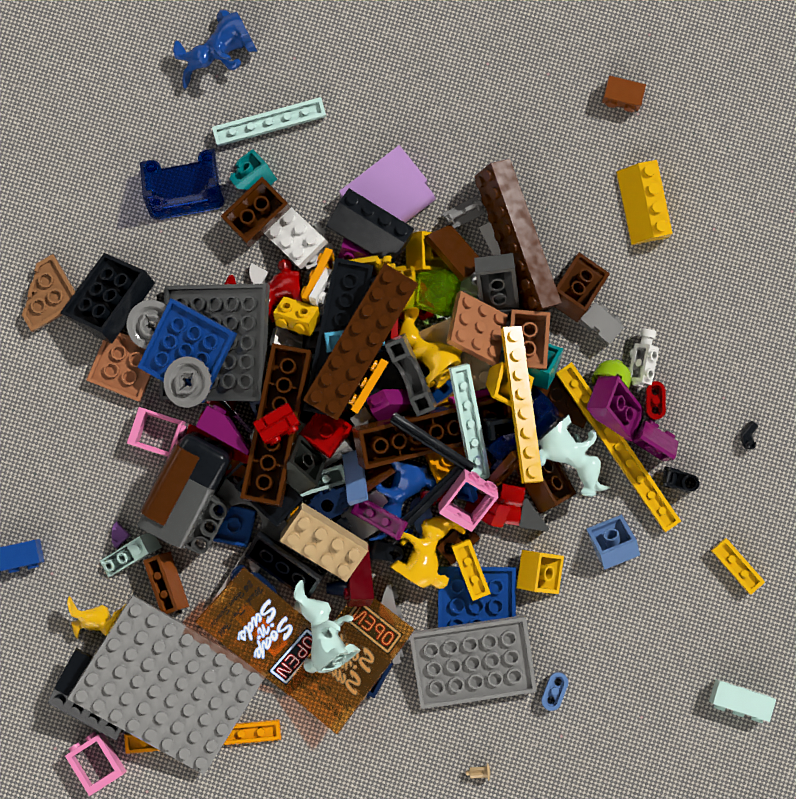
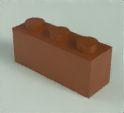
(166, 583)

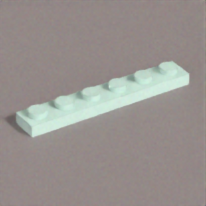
(269, 121)
(469, 419)

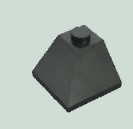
(304, 465)

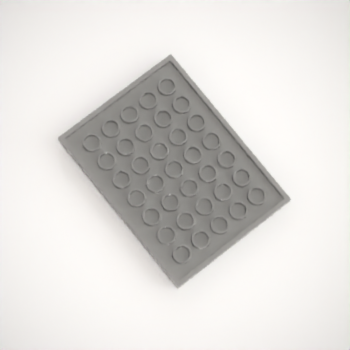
(166, 685)

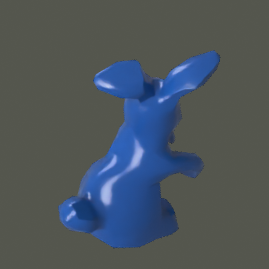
(228, 36)
(407, 482)

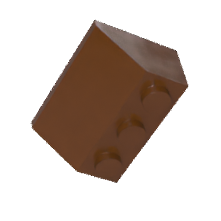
(255, 212)
(552, 490)

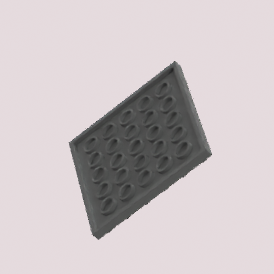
(244, 311)

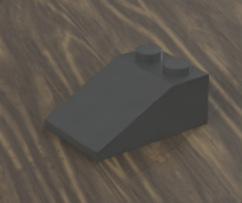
(497, 282)

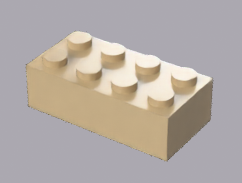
(324, 542)

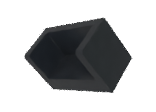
(497, 426)

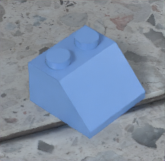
(613, 542)

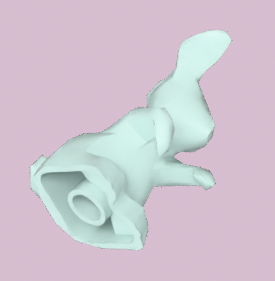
(560, 447)
(327, 648)

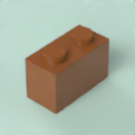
(623, 94)

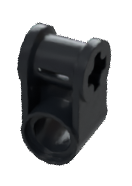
(678, 479)
(382, 551)

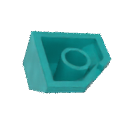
(250, 170)
(544, 377)

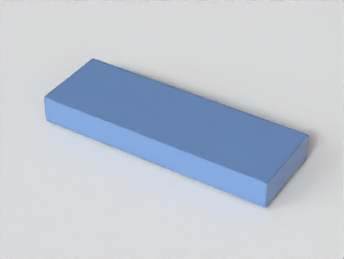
(354, 479)

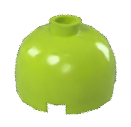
(612, 368)

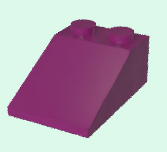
(615, 406)
(222, 427)
(655, 441)

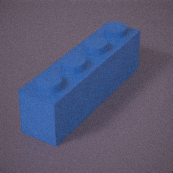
(20, 555)

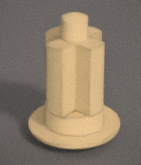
(479, 772)

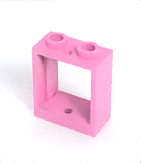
(139, 424)
(460, 516)
(109, 752)

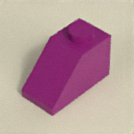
(387, 402)

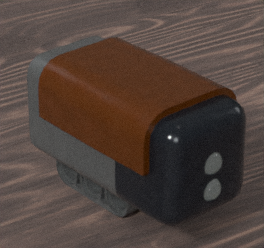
(184, 493)

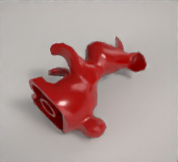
(284, 284)

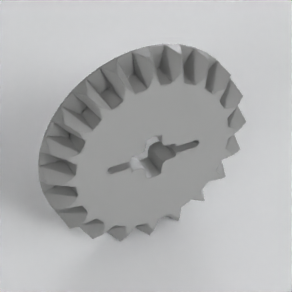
(138, 321)
(175, 382)

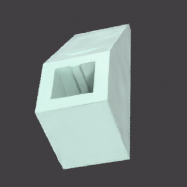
(130, 554)

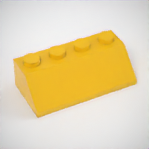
(644, 202)

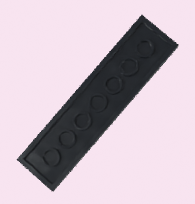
(345, 293)

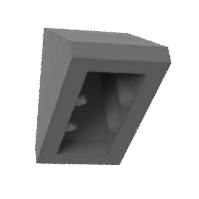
(530, 518)

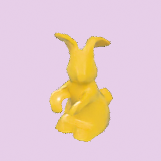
(434, 356)
(423, 561)
(92, 619)

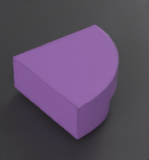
(119, 535)

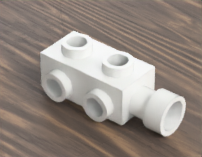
(643, 359)

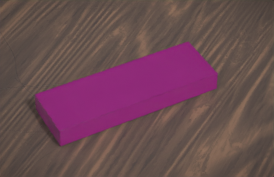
(380, 518)

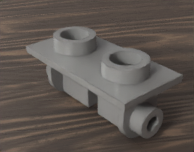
(464, 212)

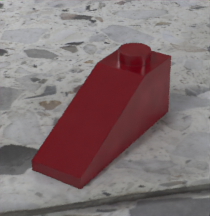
(360, 586)

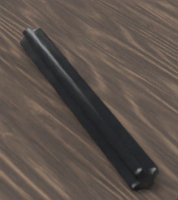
(431, 442)
(432, 496)

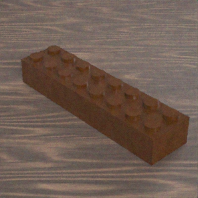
(517, 235)
(360, 342)
(384, 443)
(267, 464)

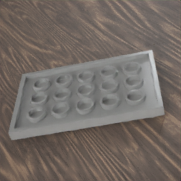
(473, 662)

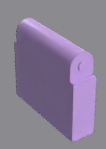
(394, 185)

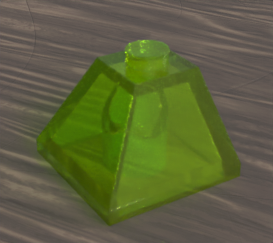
(436, 292)

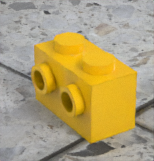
(296, 316)

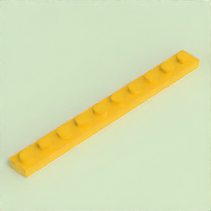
(620, 451)

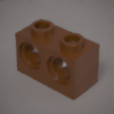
(453, 538)

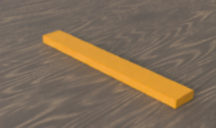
(242, 733)

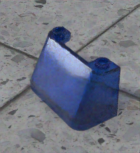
(182, 187)
(544, 414)

